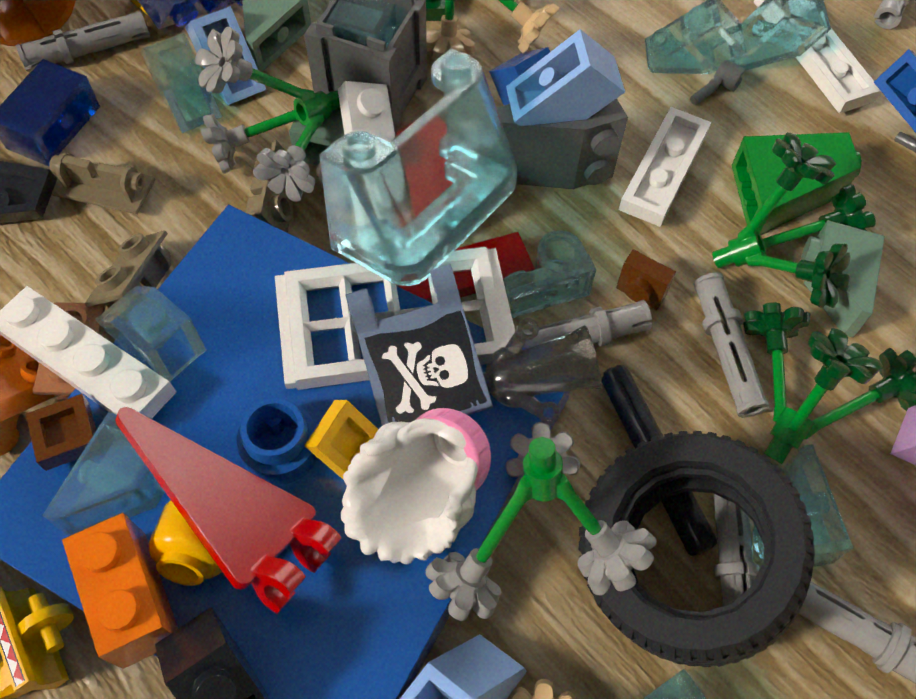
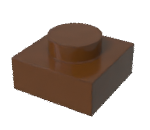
(645, 279)
(61, 431)

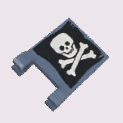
(421, 355)

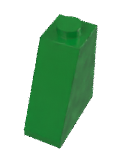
(758, 168)

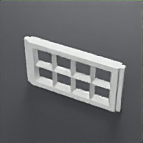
(296, 328)

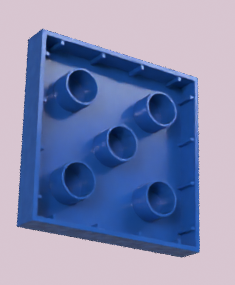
(357, 620)

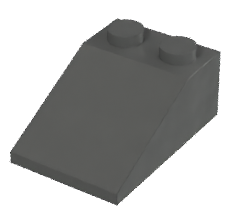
(566, 152)

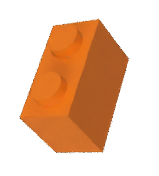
(119, 590)

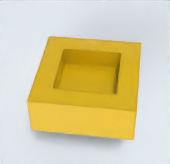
(340, 436)

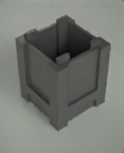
(398, 66)

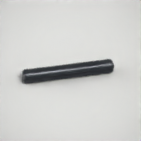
(641, 426)

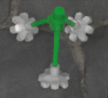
(284, 167)
(543, 466)

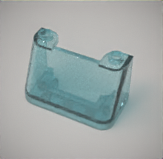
(427, 190)

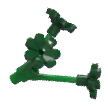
(828, 266)
(838, 362)

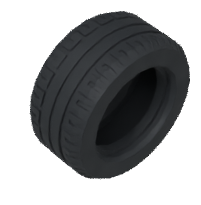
(762, 492)

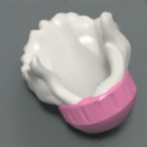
(415, 485)

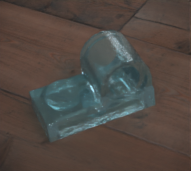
(550, 281)

